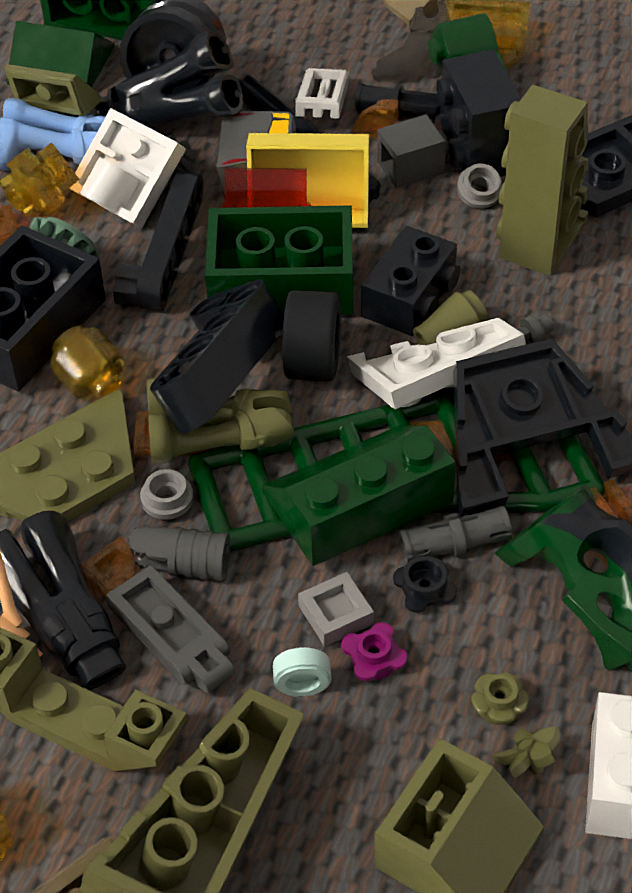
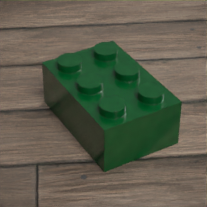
(284, 247)

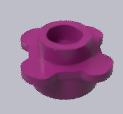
(374, 665)

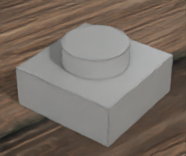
(335, 609)

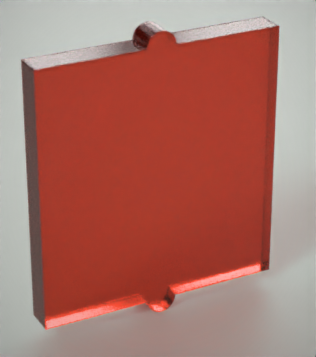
(265, 187)

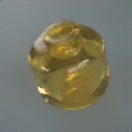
(87, 362)

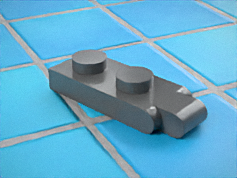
(172, 630)

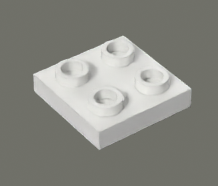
(127, 167)

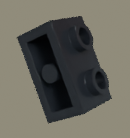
(409, 280)

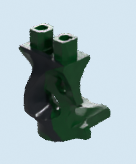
(563, 539)

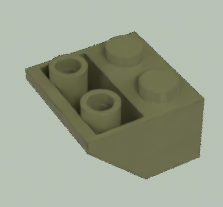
(456, 827)

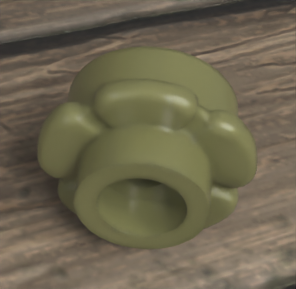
(498, 710)

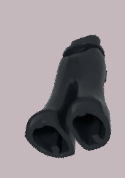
(149, 94)
(72, 622)

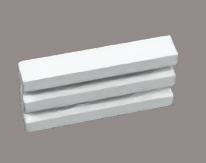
(322, 101)

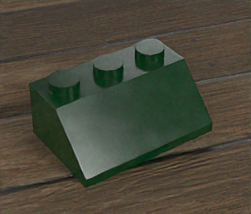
(363, 491)

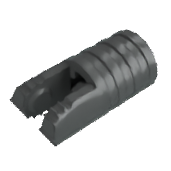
(182, 551)

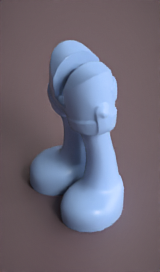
(35, 128)

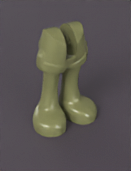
(247, 420)

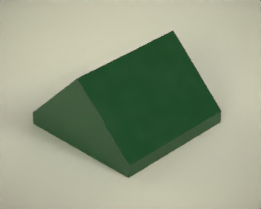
(60, 50)

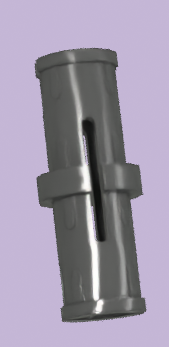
(456, 534)

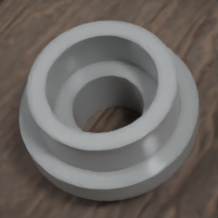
(479, 175)
(166, 483)

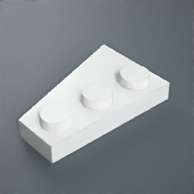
(424, 369)

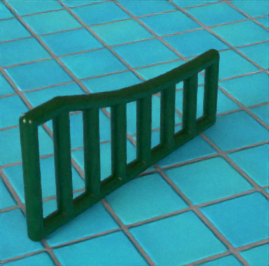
(348, 429)

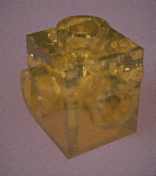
(38, 180)

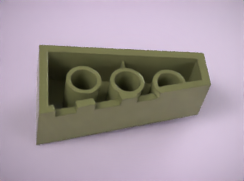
(543, 179)

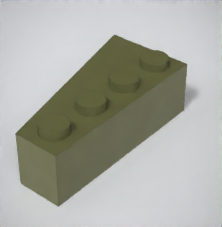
(205, 808)

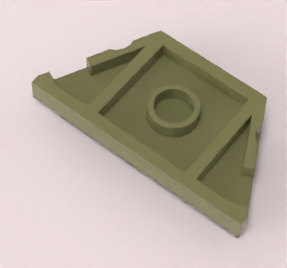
(69, 463)

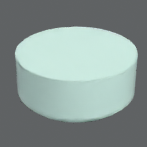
(301, 672)

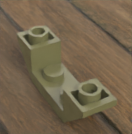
(80, 719)

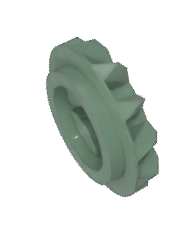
(64, 233)

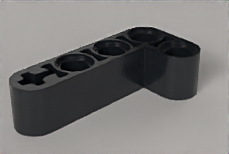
(231, 339)

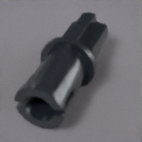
(409, 102)

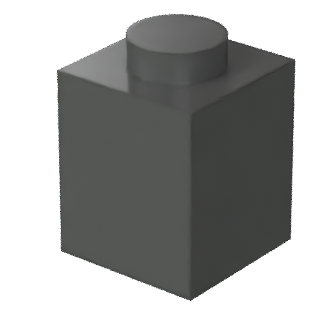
(411, 151)

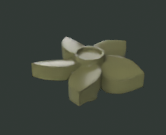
(530, 750)

